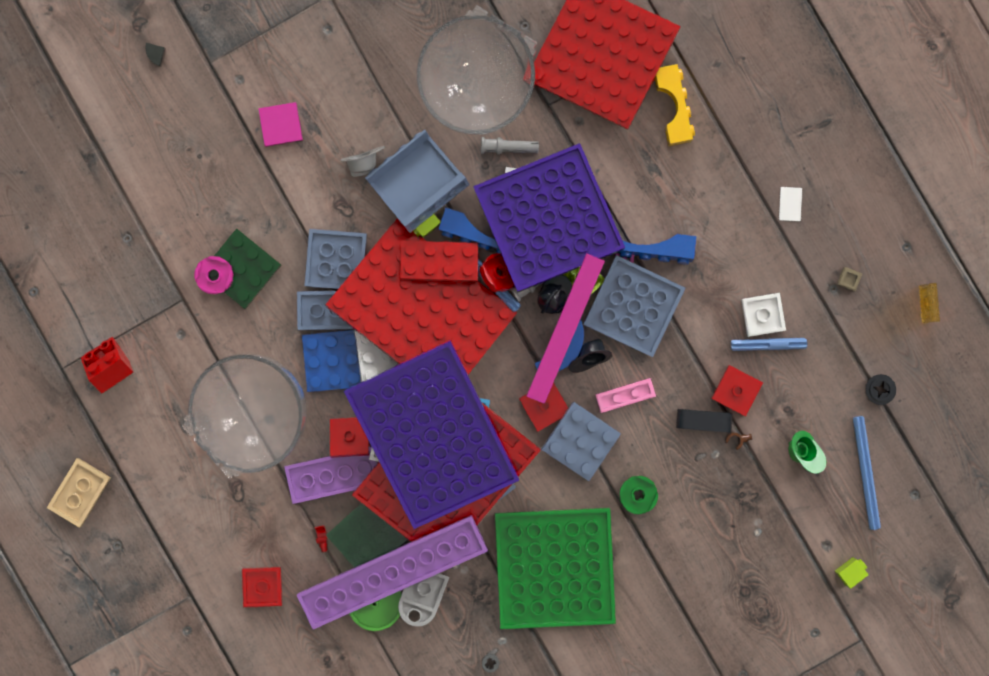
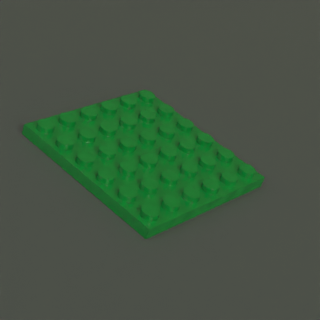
(555, 568)

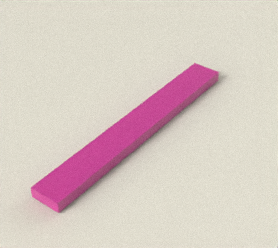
(565, 328)

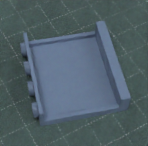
(417, 181)

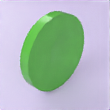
(379, 614)

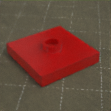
(737, 390)
(545, 414)
(347, 438)
(262, 587)

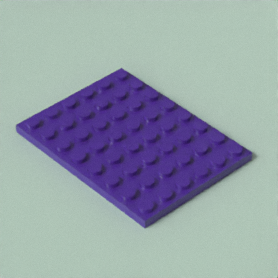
(431, 434)

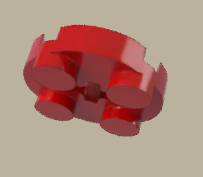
(490, 276)

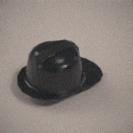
(554, 294)
(591, 354)

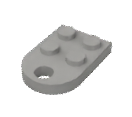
(424, 598)

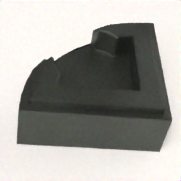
(155, 53)

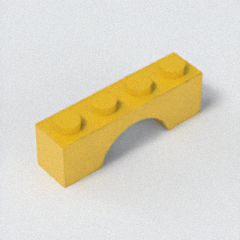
(669, 81)

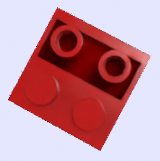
(106, 365)

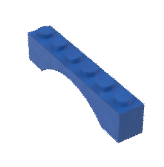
(457, 224)
(678, 248)

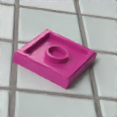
(280, 124)

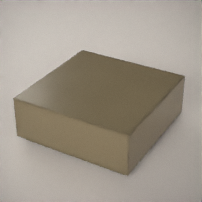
(849, 279)

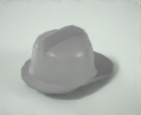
(362, 163)

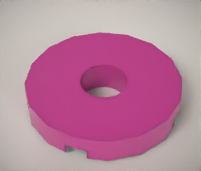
(225, 275)

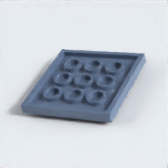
(634, 306)

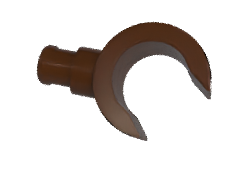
(742, 438)

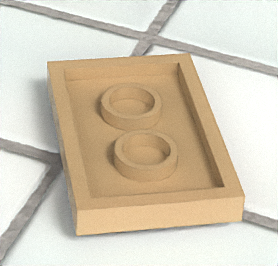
(78, 492)

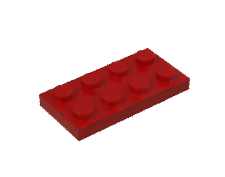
(439, 261)

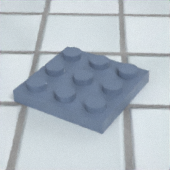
(333, 257)
(580, 441)

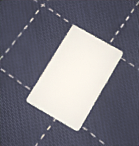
(790, 204)

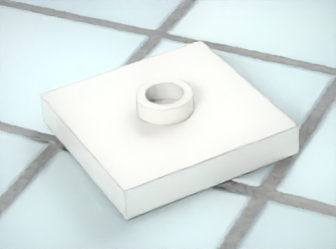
(763, 314)

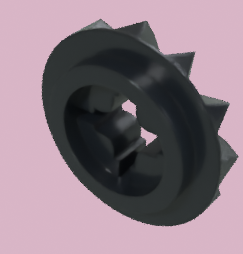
(888, 385)

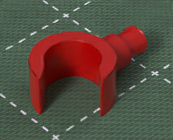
(321, 537)

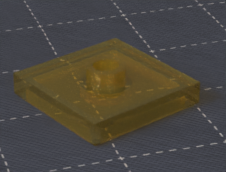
(929, 303)

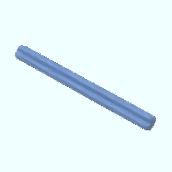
(866, 473)

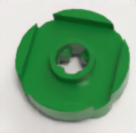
(641, 505)

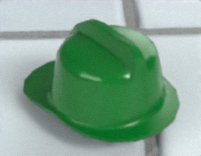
(807, 452)

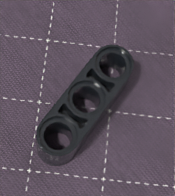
(704, 420)

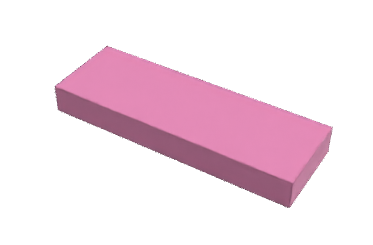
(625, 395)

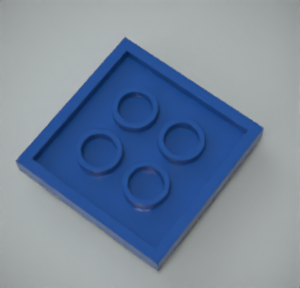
(331, 360)

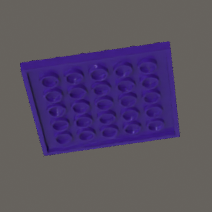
(548, 217)

